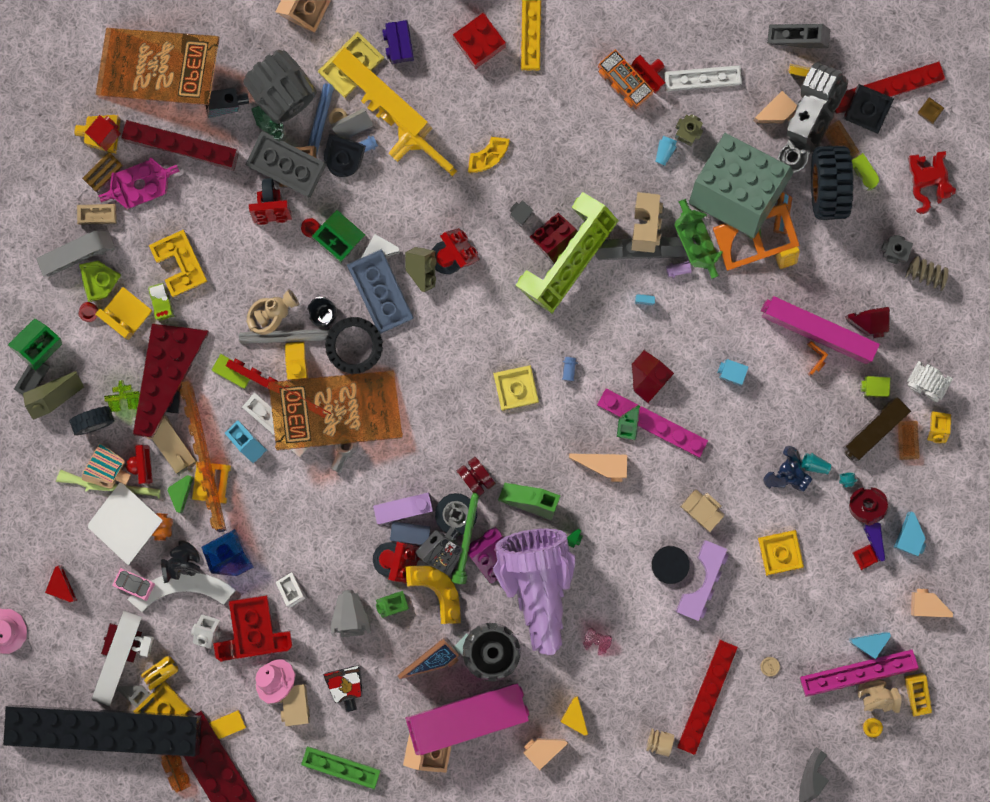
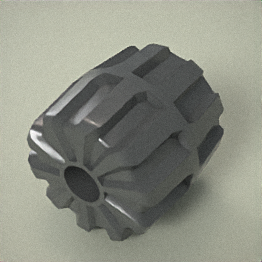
(279, 86)
(476, 649)

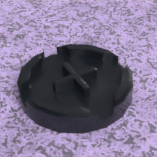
(670, 564)

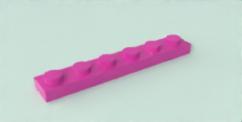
(654, 423)
(859, 673)

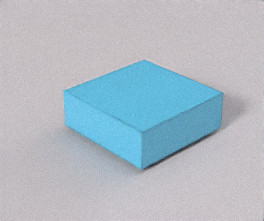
(644, 299)

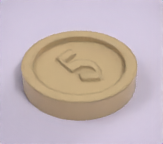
(770, 666)

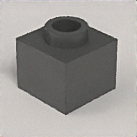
(520, 212)

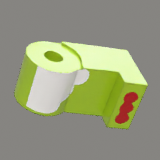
(865, 172)
(161, 302)

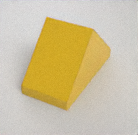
(574, 718)

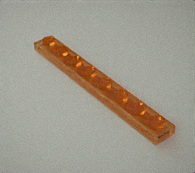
(204, 464)

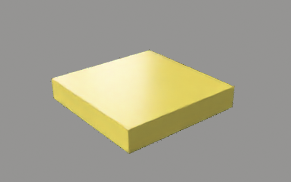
(516, 387)

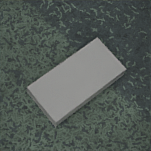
(352, 124)

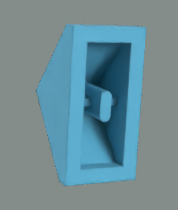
(871, 644)

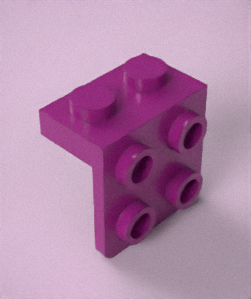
(484, 553)

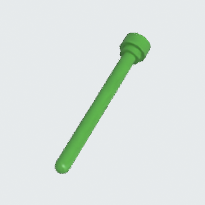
(460, 575)

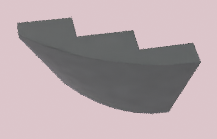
(812, 781)

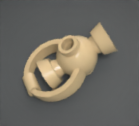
(275, 308)

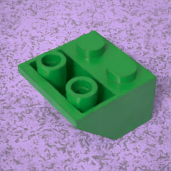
(338, 236)
(35, 343)

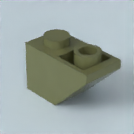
(420, 266)

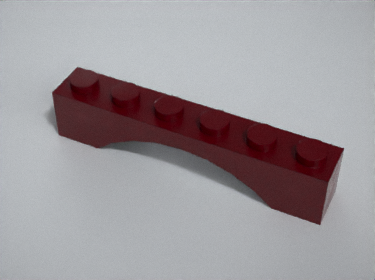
(180, 144)

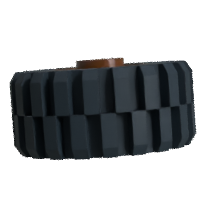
(831, 182)

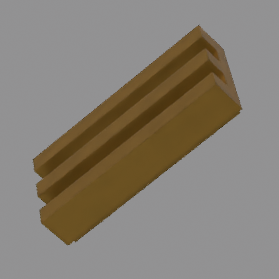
(91, 182)

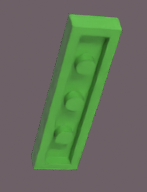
(340, 767)

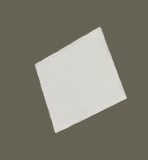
(124, 523)

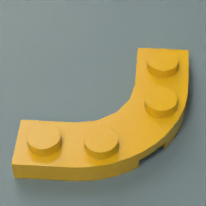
(443, 588)

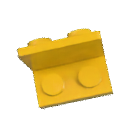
(125, 313)

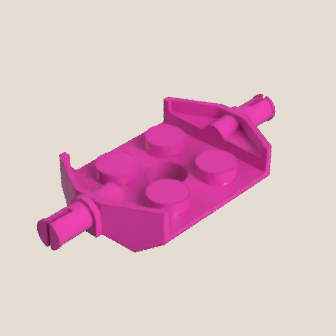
(123, 183)

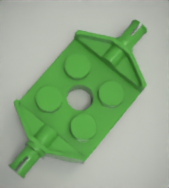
(691, 226)

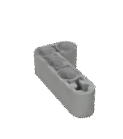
(75, 251)

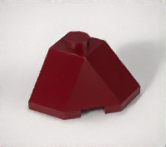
(871, 322)
(649, 375)

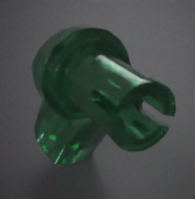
(265, 123)

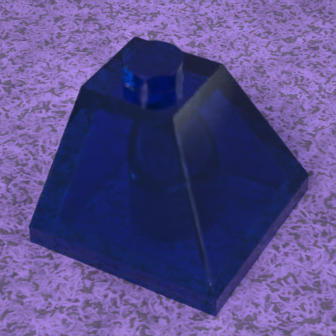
(227, 555)

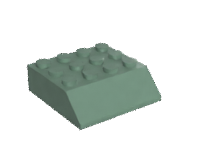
(740, 185)

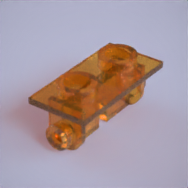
(179, 779)

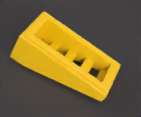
(787, 258)
(915, 678)

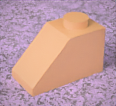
(778, 110)
(928, 604)
(543, 750)

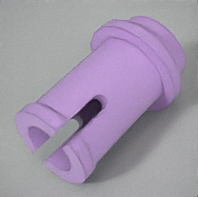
(678, 269)

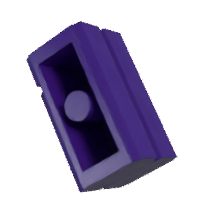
(399, 42)

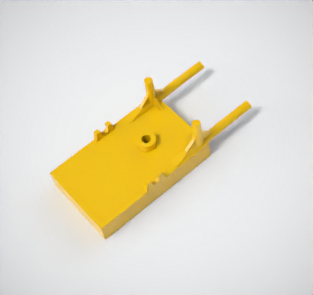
(392, 109)

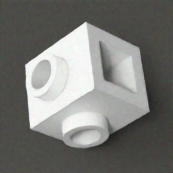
(206, 631)

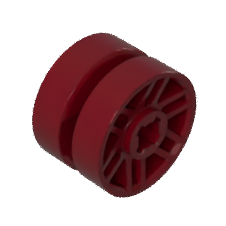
(476, 476)

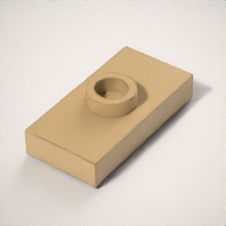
(96, 214)

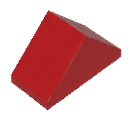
(60, 586)

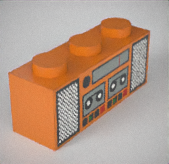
(624, 79)

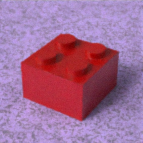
(479, 40)

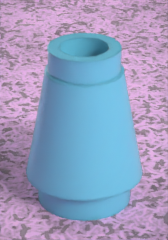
(665, 150)

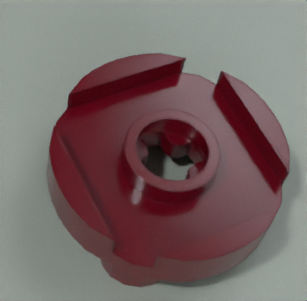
(864, 514)

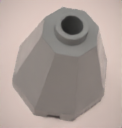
(349, 616)

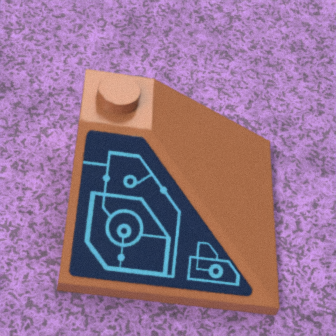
(435, 658)

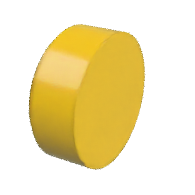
(872, 727)

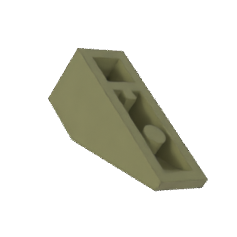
(51, 395)

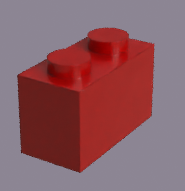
(103, 132)

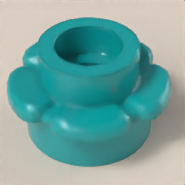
(848, 479)

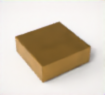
(930, 110)

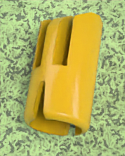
(159, 672)

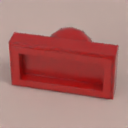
(141, 464)

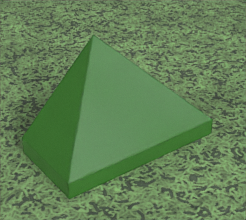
(179, 492)

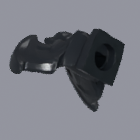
(179, 562)

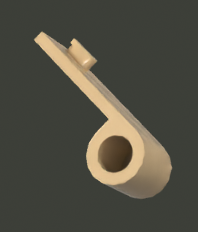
(172, 446)

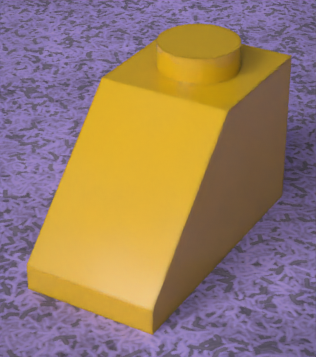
(296, 361)

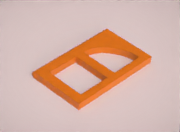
(725, 236)

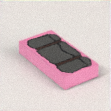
(133, 584)

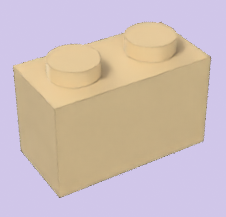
(295, 706)

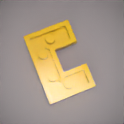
(191, 271)

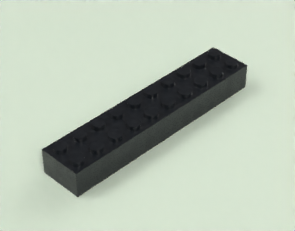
(102, 730)

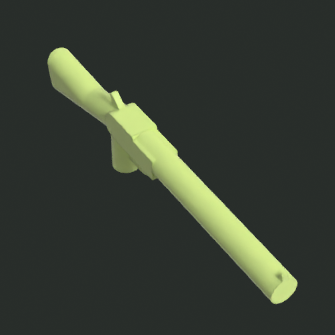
(66, 477)

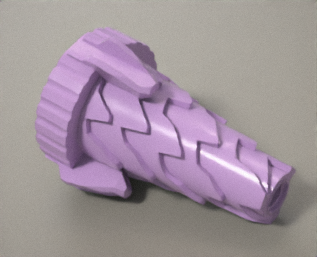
(537, 569)

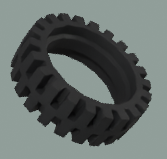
(376, 348)

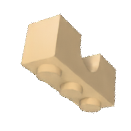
(645, 235)

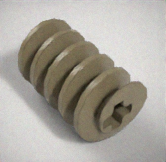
(928, 272)

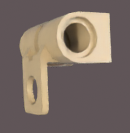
(703, 509)

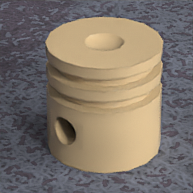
(660, 742)

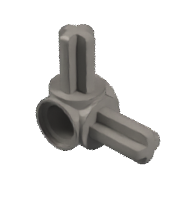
(342, 456)

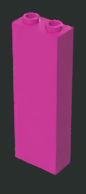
(819, 330)
(467, 719)

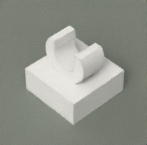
(146, 645)

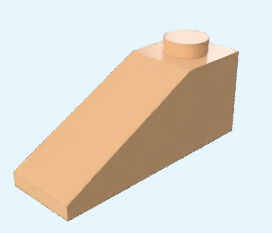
(607, 465)

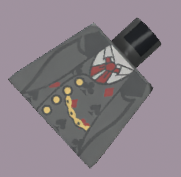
(441, 550)

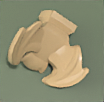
(880, 696)

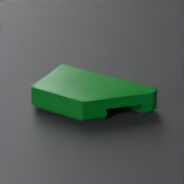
(628, 424)

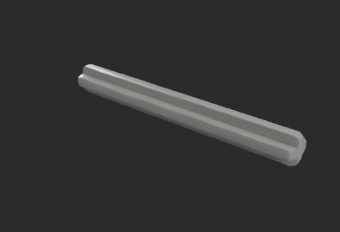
(284, 336)

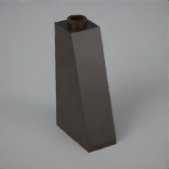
(876, 429)

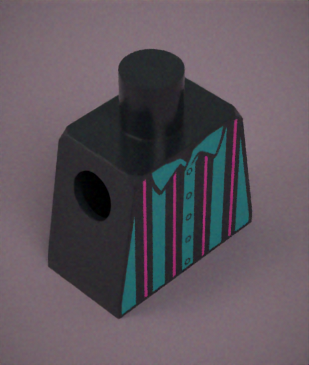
(218, 105)

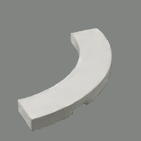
(198, 583)

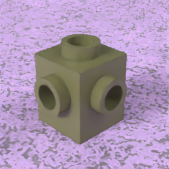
(689, 136)

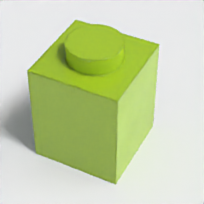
(875, 386)

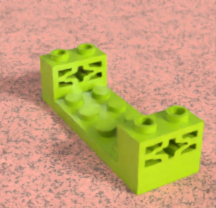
(570, 264)

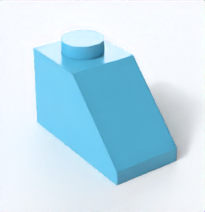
(245, 441)
(911, 536)

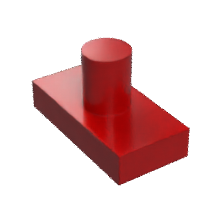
(649, 73)

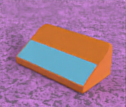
(779, 226)

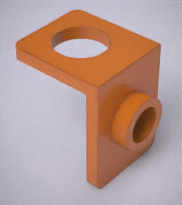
(819, 365)

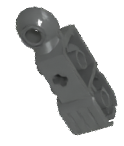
(821, 97)

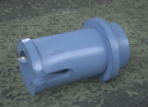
(370, 143)
(569, 368)

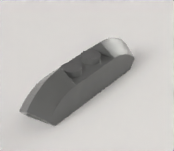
(621, 249)

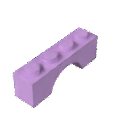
(711, 557)

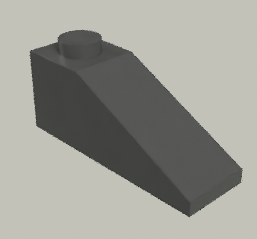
(799, 35)

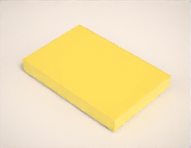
(362, 51)

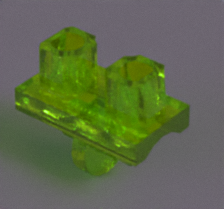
(114, 401)

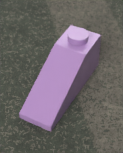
(403, 508)

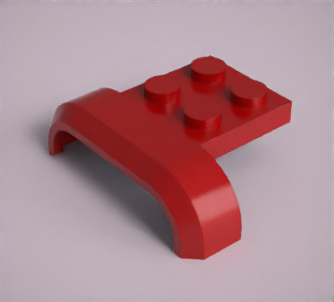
(252, 631)

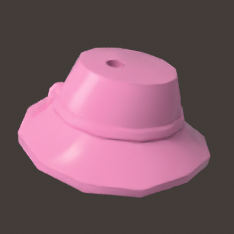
(13, 631)
(275, 681)

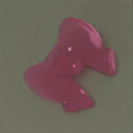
(598, 639)

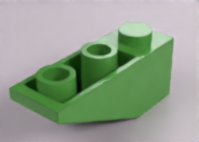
(530, 499)

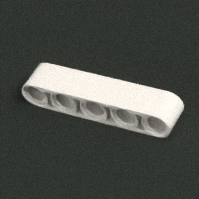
(116, 658)

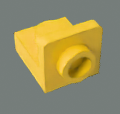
(939, 427)

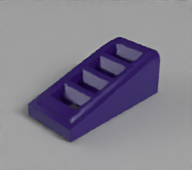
(875, 538)

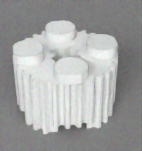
(929, 381)

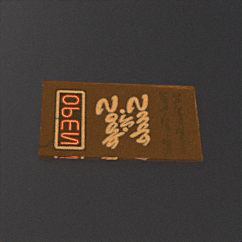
(157, 66)
(335, 410)

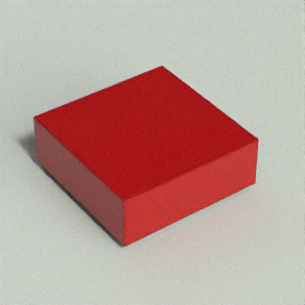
(865, 557)

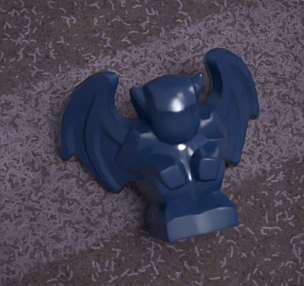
(789, 473)

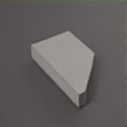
(135, 695)

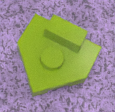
(97, 280)

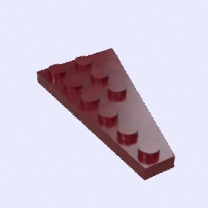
(166, 366)

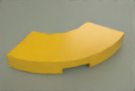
(489, 156)

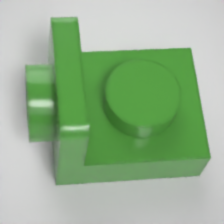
(391, 604)

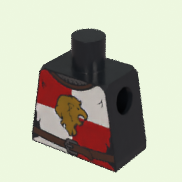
(345, 686)

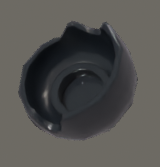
(323, 306)

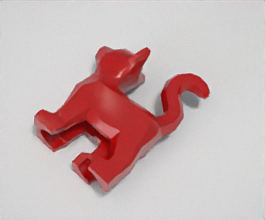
(930, 176)

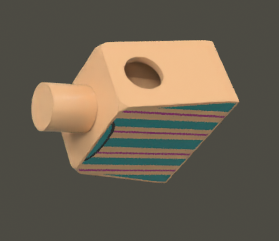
(105, 468)

